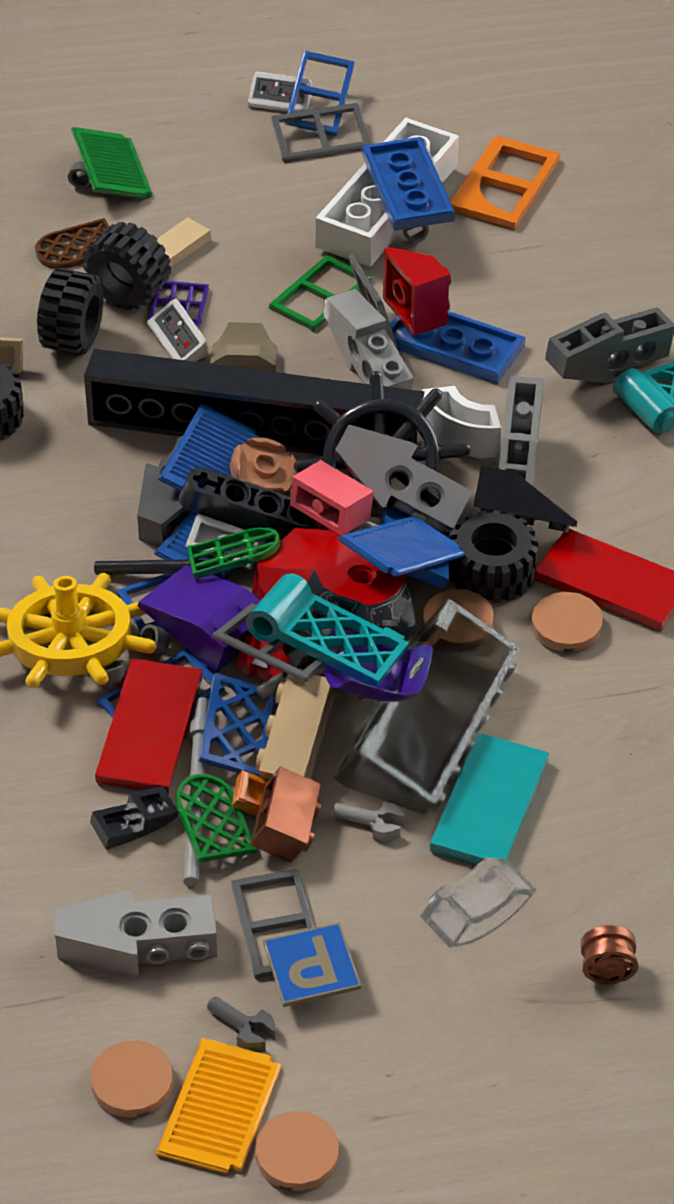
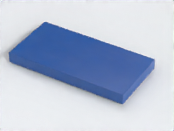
(408, 183)
(463, 346)

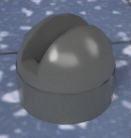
(81, 180)
(418, 237)
(158, 635)
(116, 674)

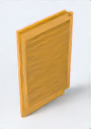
(219, 1107)

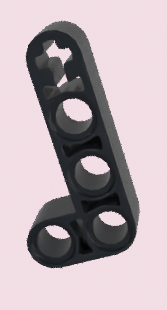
(240, 503)

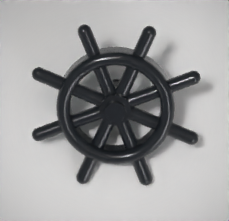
(378, 410)

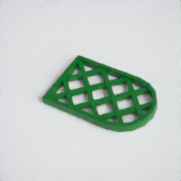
(201, 856)

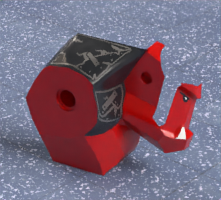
(337, 577)

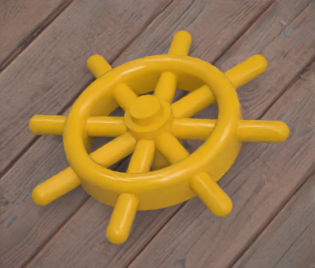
(70, 628)

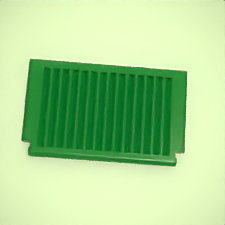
(111, 163)

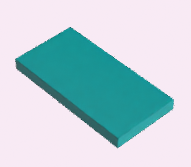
(489, 800)

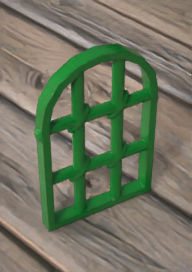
(269, 549)

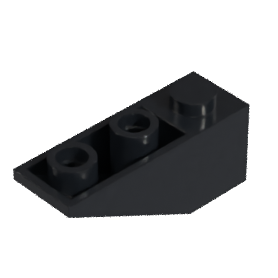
(511, 493)

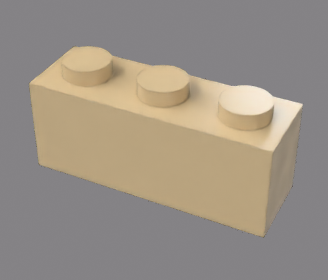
(297, 726)

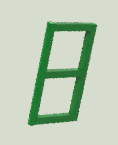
(303, 282)

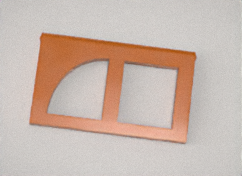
(471, 202)

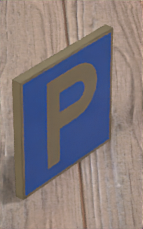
(311, 964)

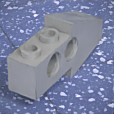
(364, 341)
(522, 426)
(376, 456)
(103, 929)

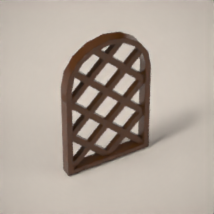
(68, 233)

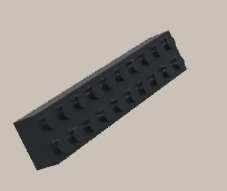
(166, 393)

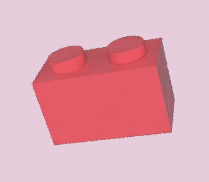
(331, 498)

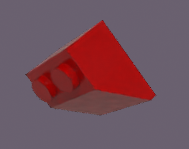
(416, 289)

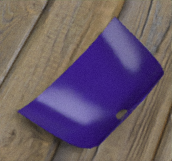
(397, 678)

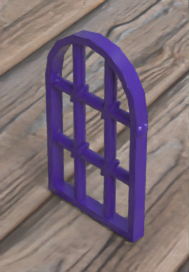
(186, 303)

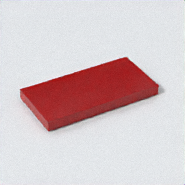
(610, 578)
(149, 725)

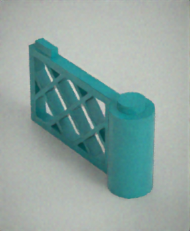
(647, 398)
(289, 608)

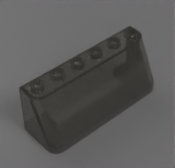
(415, 744)

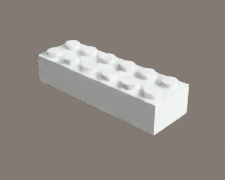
(356, 217)

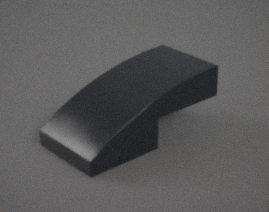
(141, 815)

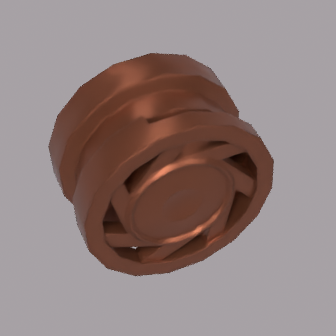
(609, 954)

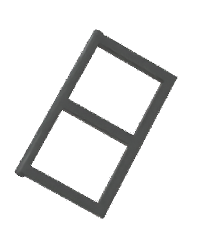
(316, 114)
(369, 293)
(264, 654)
(272, 923)

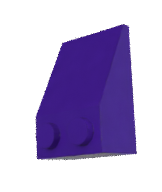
(196, 609)

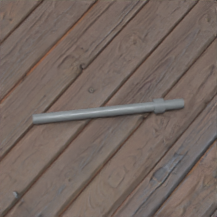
(191, 866)

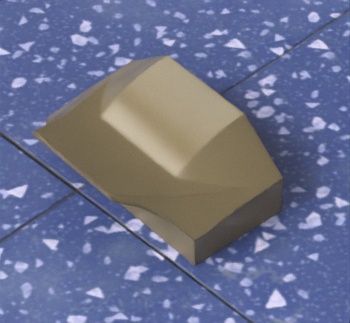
(245, 347)

